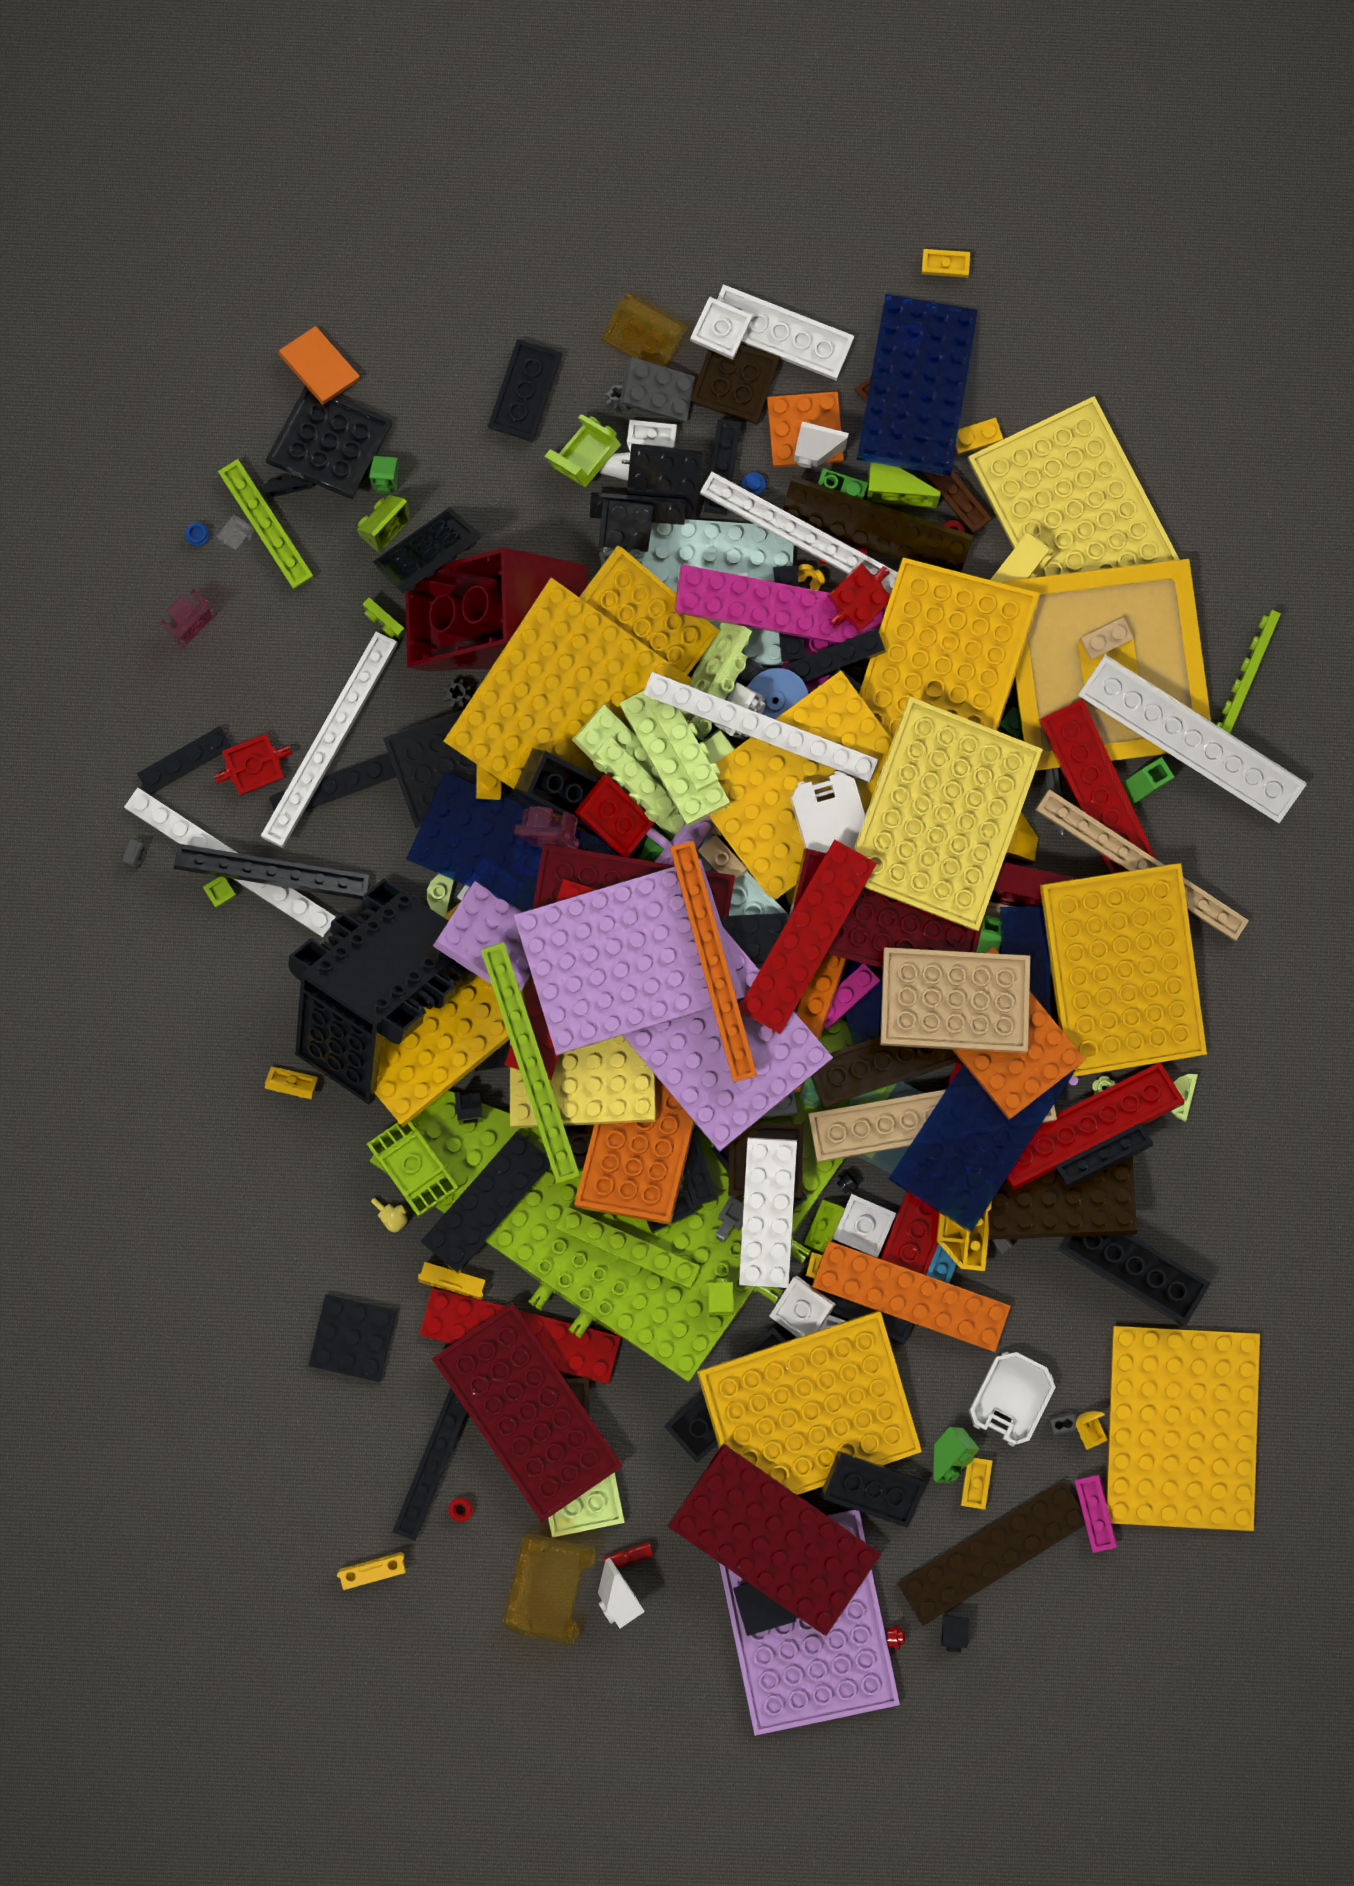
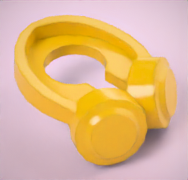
(807, 570)

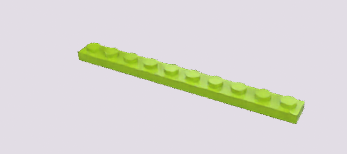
(530, 1062)

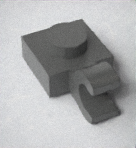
(731, 1217)

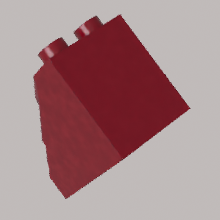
(476, 605)

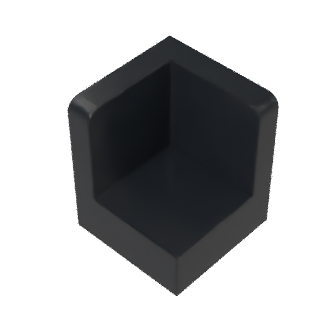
(468, 1108)

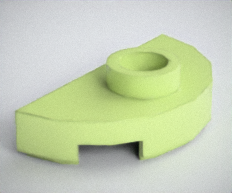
(439, 894)
(1185, 1085)

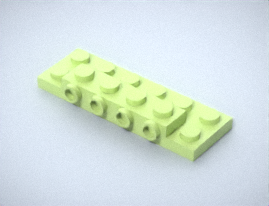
(719, 669)
(677, 757)
(624, 760)

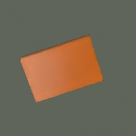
(319, 365)

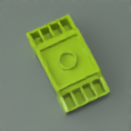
(413, 1167)

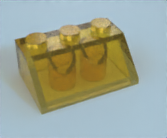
(644, 331)

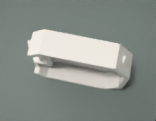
(829, 819)
(1017, 1390)

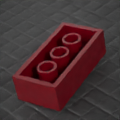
(1022, 885)

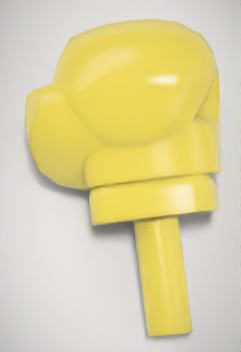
(392, 1217)

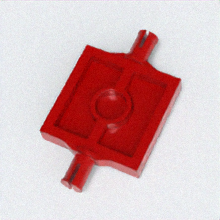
(859, 597)
(253, 764)

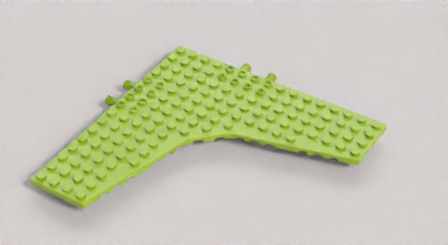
(626, 1299)

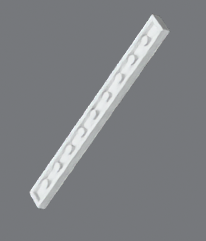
(791, 528)
(760, 727)
(329, 740)
(187, 833)

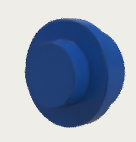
(753, 483)
(197, 534)

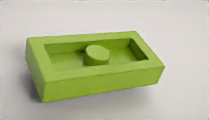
(390, 626)
(824, 1225)

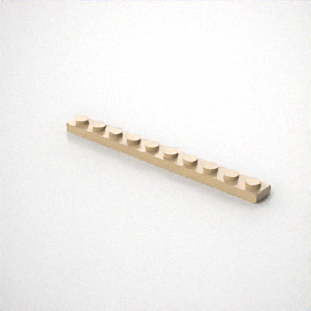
(1133, 858)

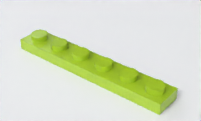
(265, 524)
(1249, 668)
(628, 1248)

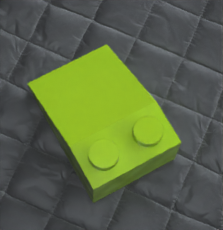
(898, 487)
(385, 522)

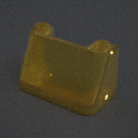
(547, 1588)

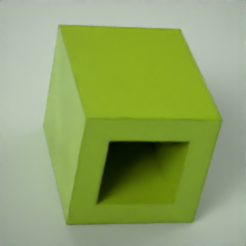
(720, 1297)

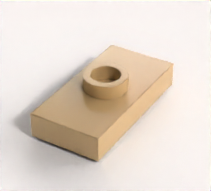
(721, 858)

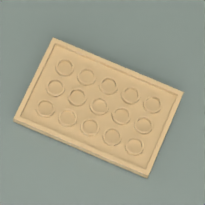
(955, 1000)

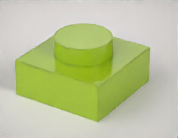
(219, 891)

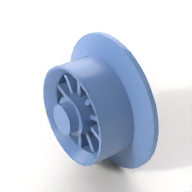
(780, 688)

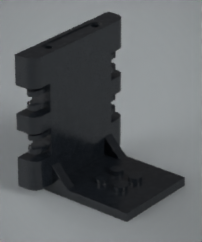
(370, 985)

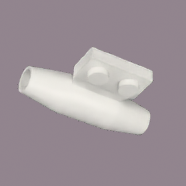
(640, 433)

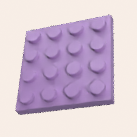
(480, 923)

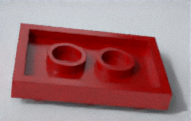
(614, 816)

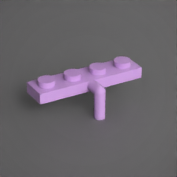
(695, 832)

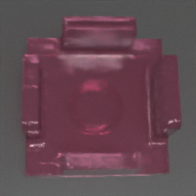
(188, 618)
(540, 828)

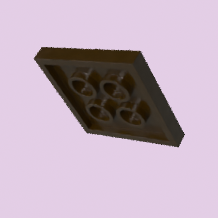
(736, 385)
(738, 1154)

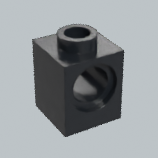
(954, 1633)

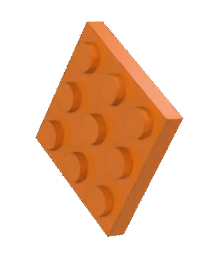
(787, 415)

